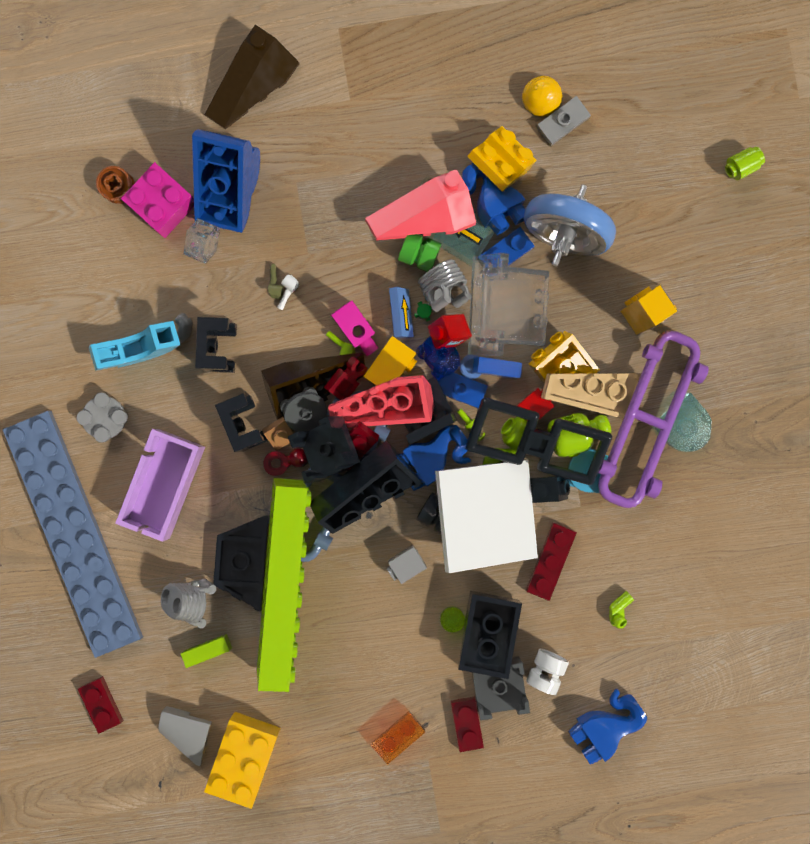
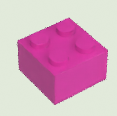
(159, 200)

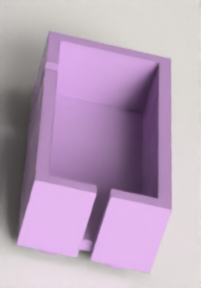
(160, 485)

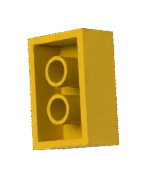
(242, 760)

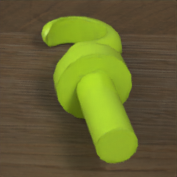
(469, 422)

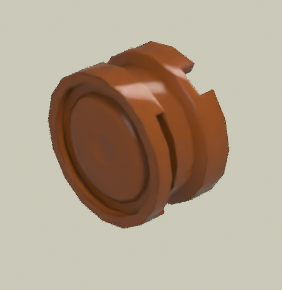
(114, 183)

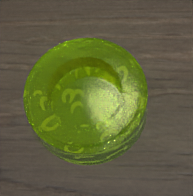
(452, 619)

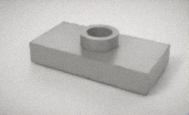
(563, 121)

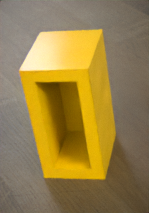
(391, 362)

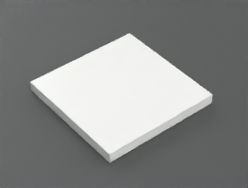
(486, 515)

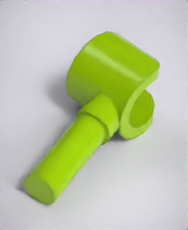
(346, 347)

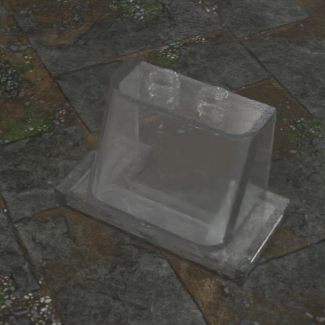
(506, 305)

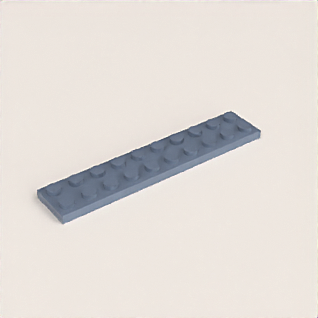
(72, 533)

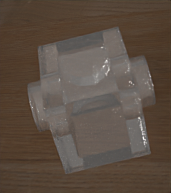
(201, 241)

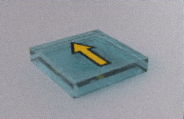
(466, 242)

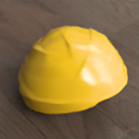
(542, 96)

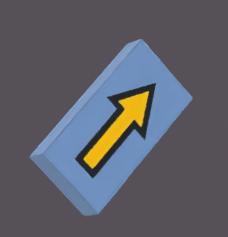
(401, 312)

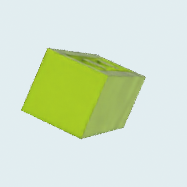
(206, 651)

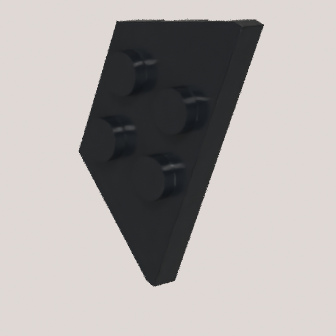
(242, 561)

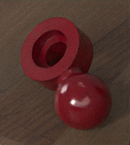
(296, 458)

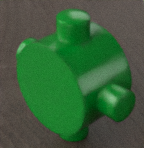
(423, 311)

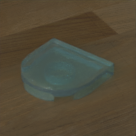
(691, 426)

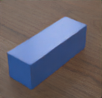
(497, 367)

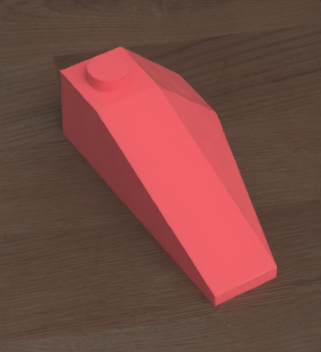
(431, 208)
(390, 403)

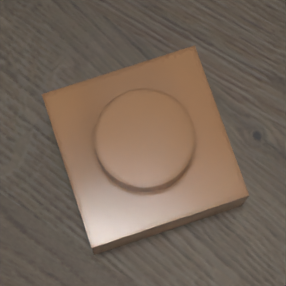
(278, 433)

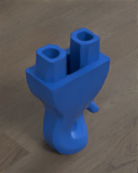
(494, 204)
(432, 455)
(606, 728)

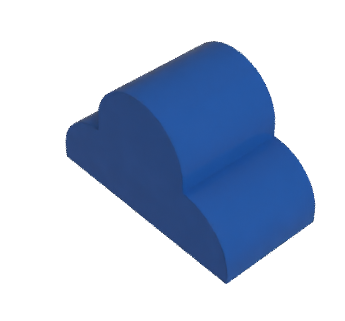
(223, 179)

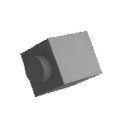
(406, 564)

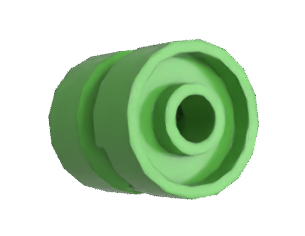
(419, 251)

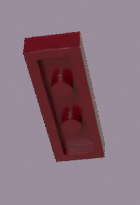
(551, 561)

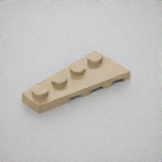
(595, 392)

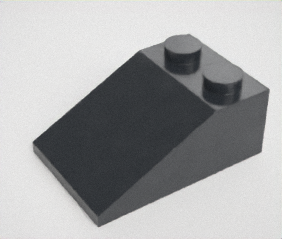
(489, 634)

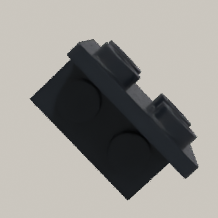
(442, 415)

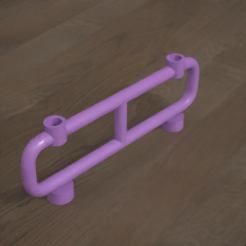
(693, 372)

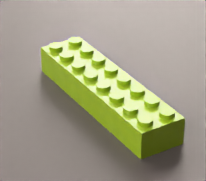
(281, 585)

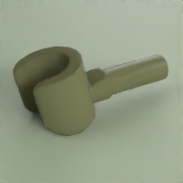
(274, 290)

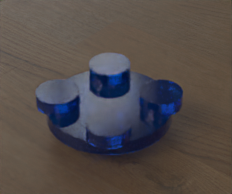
(441, 361)

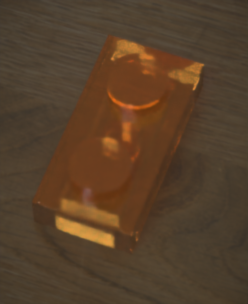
(398, 737)

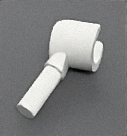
(291, 285)

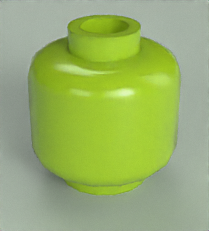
(512, 431)

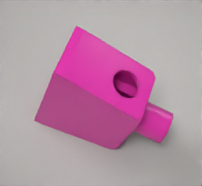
(347, 318)

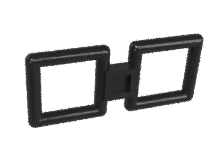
(537, 441)

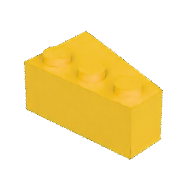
(648, 309)

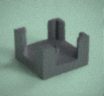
(501, 694)

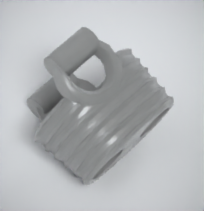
(438, 283)
(187, 601)

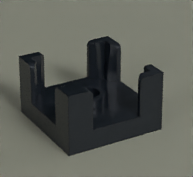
(207, 344)
(234, 425)
(326, 448)

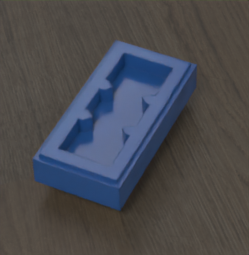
(463, 389)

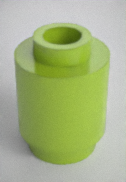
(744, 163)

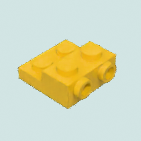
(502, 158)
(562, 357)

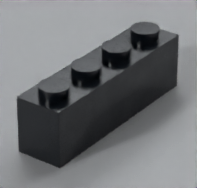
(364, 488)

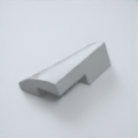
(185, 732)

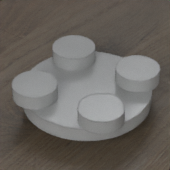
(103, 417)

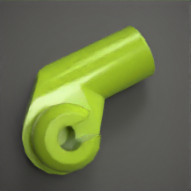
(617, 612)

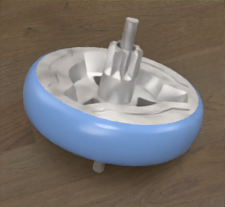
(569, 224)

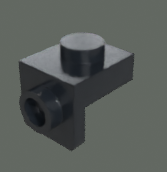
(549, 489)

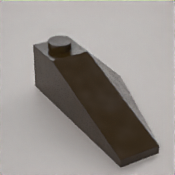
(254, 73)
(293, 377)

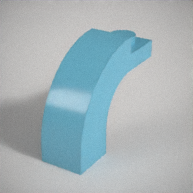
(143, 346)

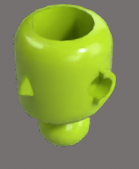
(573, 444)

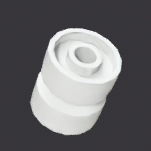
(552, 664)

